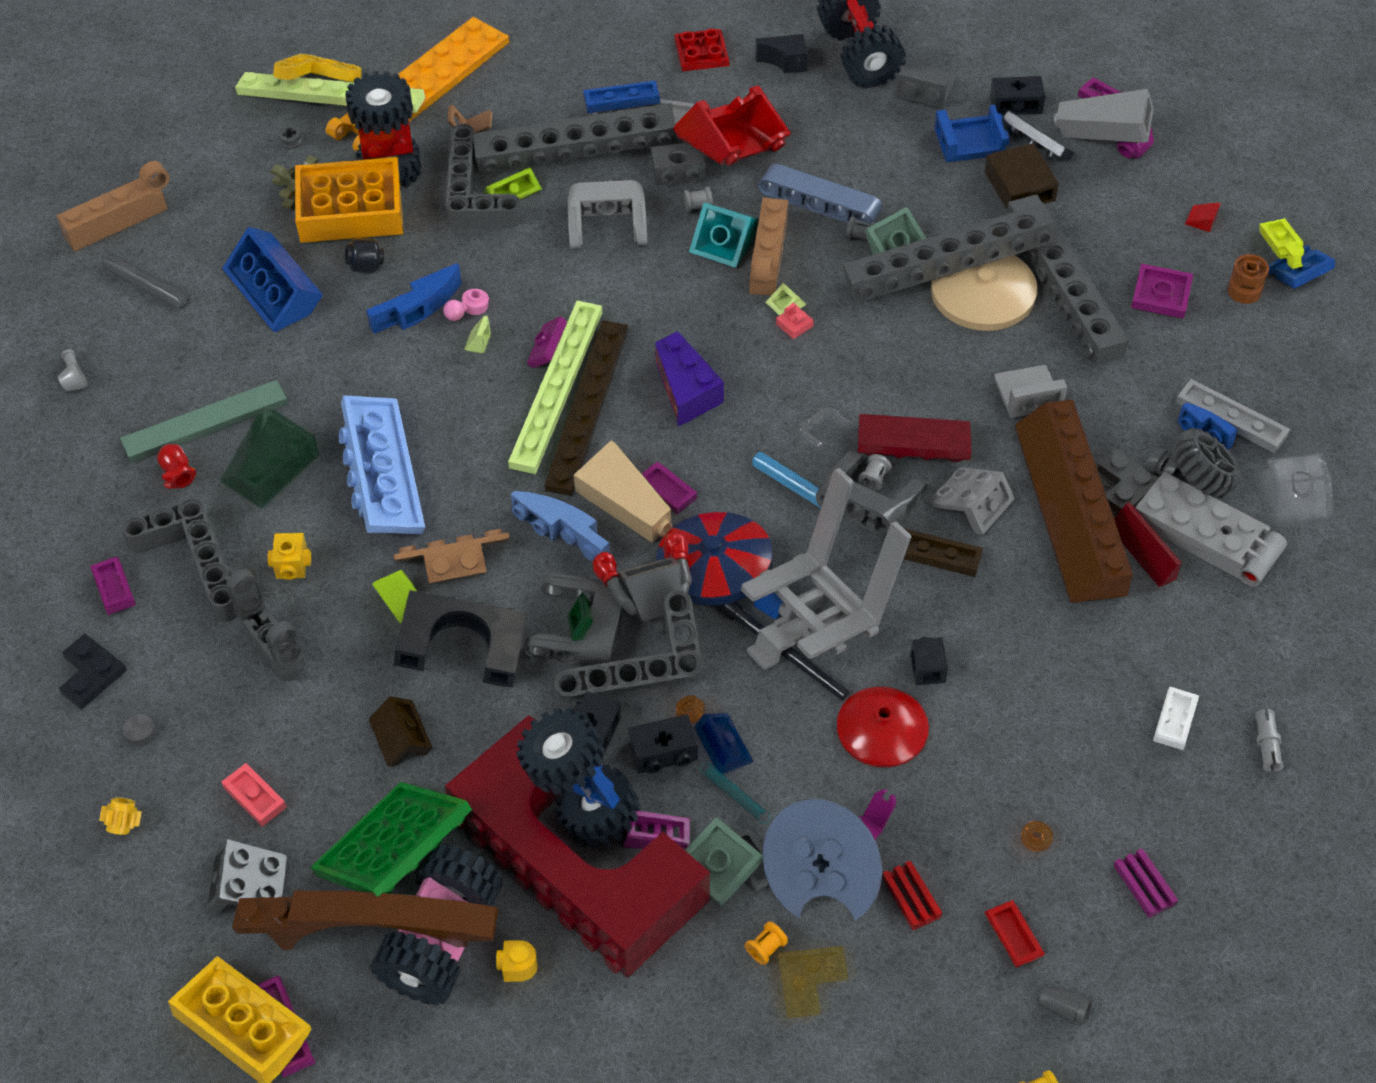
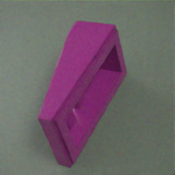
(641, 839)

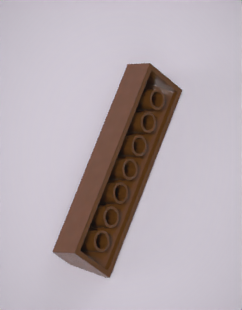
(1073, 503)

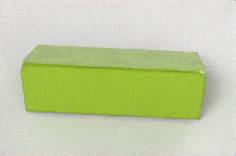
(520, 184)
(394, 592)

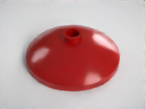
(879, 739)

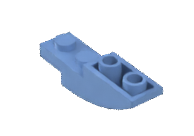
(558, 518)

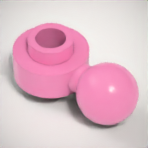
(473, 302)

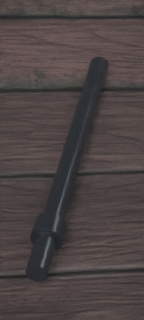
(735, 611)

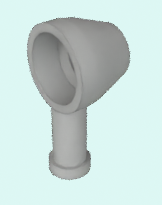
(71, 377)

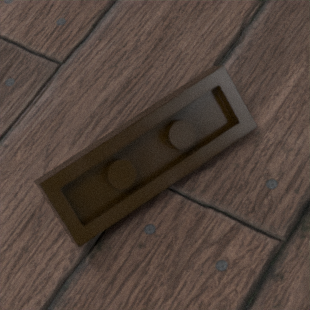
(943, 553)

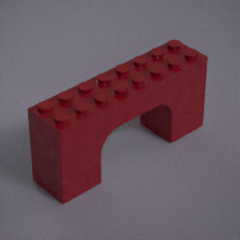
(616, 911)

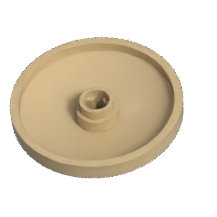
(987, 295)

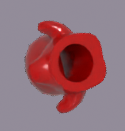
(176, 467)

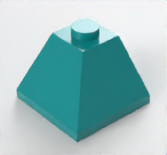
(723, 234)

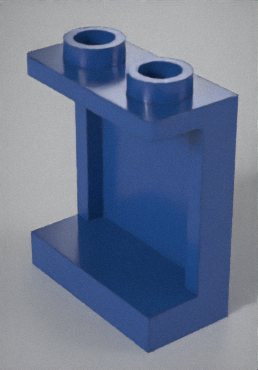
(971, 136)

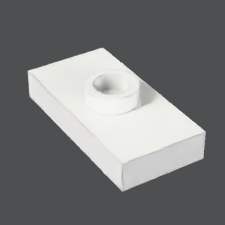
(1176, 718)

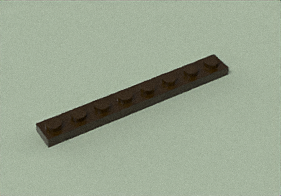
(586, 408)

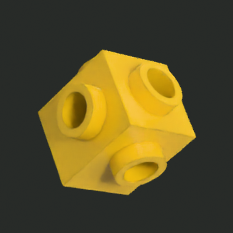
(289, 556)

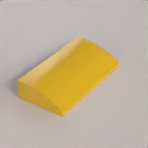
(240, 1020)

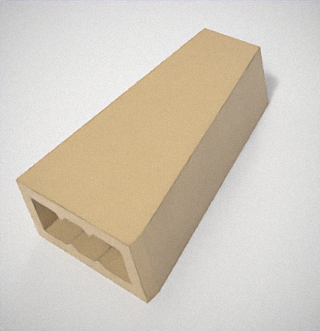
(623, 492)

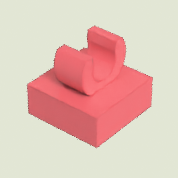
(794, 321)

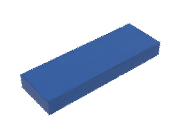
(621, 96)

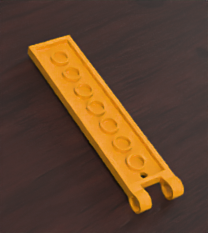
(440, 68)

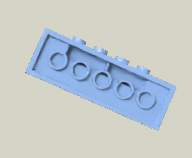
(380, 466)

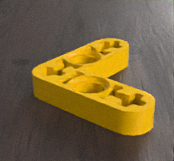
(304, 64)

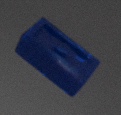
(722, 742)

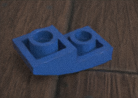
(1197, 417)

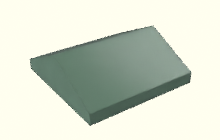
(894, 232)

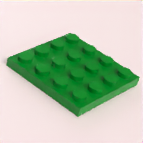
(391, 839)

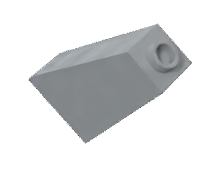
(1107, 117)

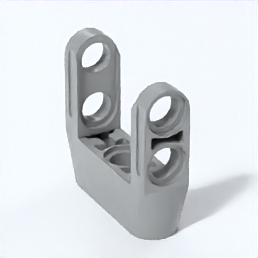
(606, 199)

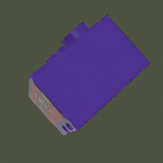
(687, 378)

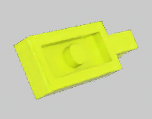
(1283, 241)

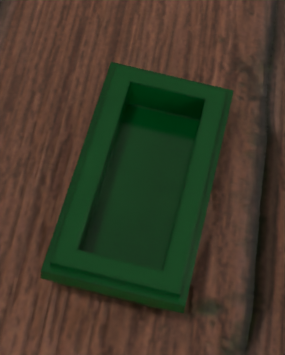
(580, 617)

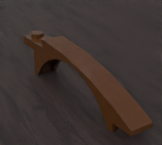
(309, 911)

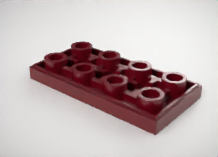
(914, 437)

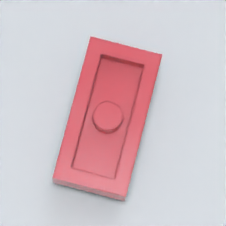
(254, 794)

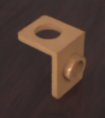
(480, 122)

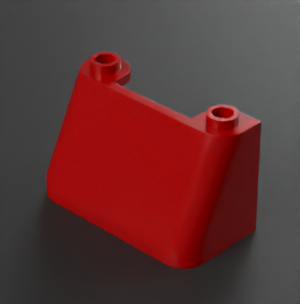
(735, 129)

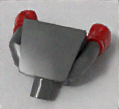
(643, 588)

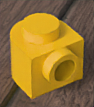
(517, 961)

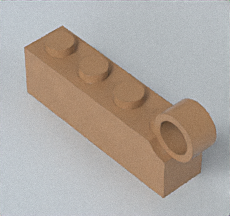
(116, 208)
(768, 246)

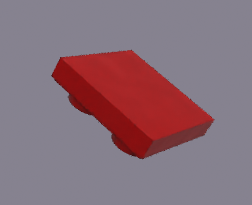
(701, 49)

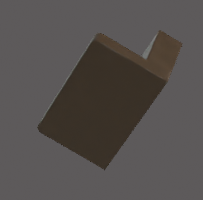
(399, 730)

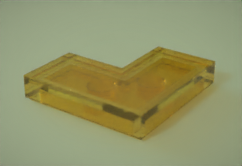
(801, 973)

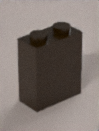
(1021, 174)

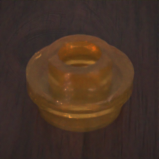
(692, 706)
(1033, 843)

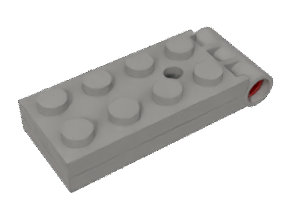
(1211, 529)

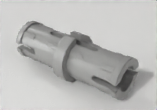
(1269, 740)

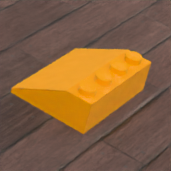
(348, 200)

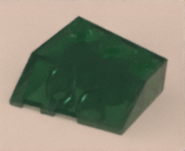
(269, 458)

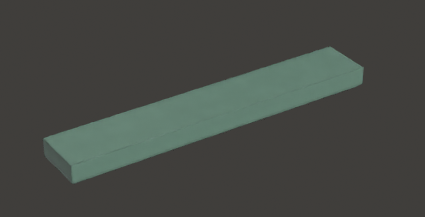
(204, 420)

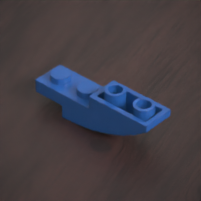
(424, 299)

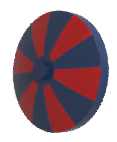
(722, 555)

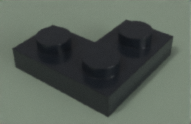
(96, 671)

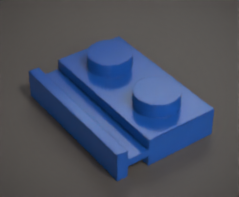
(1314, 265)

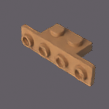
(454, 559)

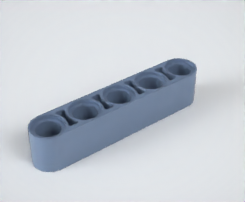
(819, 194)

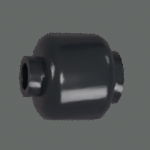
(363, 255)

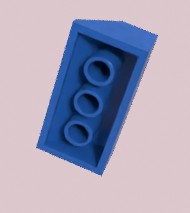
(271, 279)

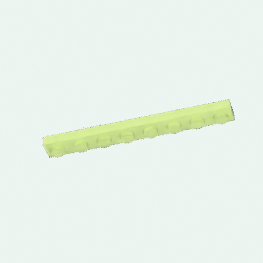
(304, 89)
(555, 388)

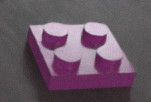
(1162, 291)

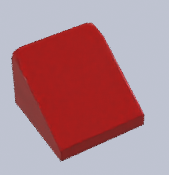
(1203, 216)

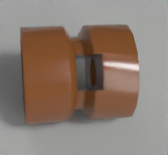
(1248, 278)

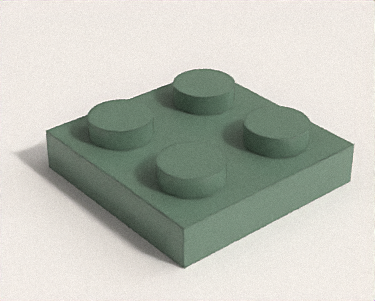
(725, 857)

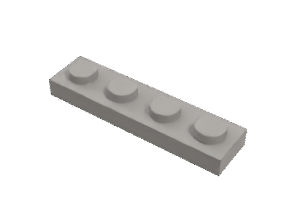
(1248, 422)

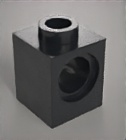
(929, 661)

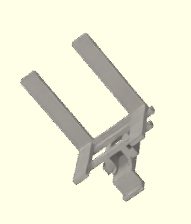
(850, 614)

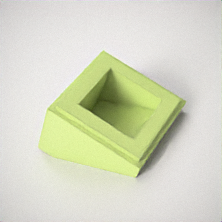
(783, 298)
(479, 336)

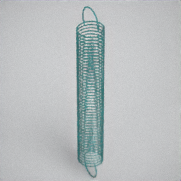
(735, 788)

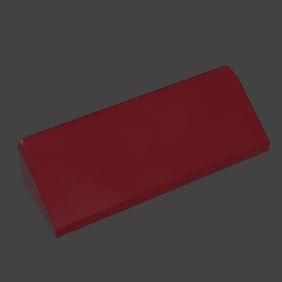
(1147, 546)

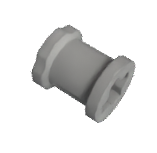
(695, 199)
(875, 472)

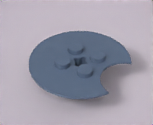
(821, 851)

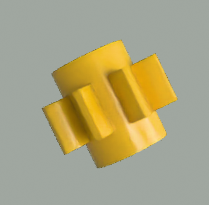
(120, 816)

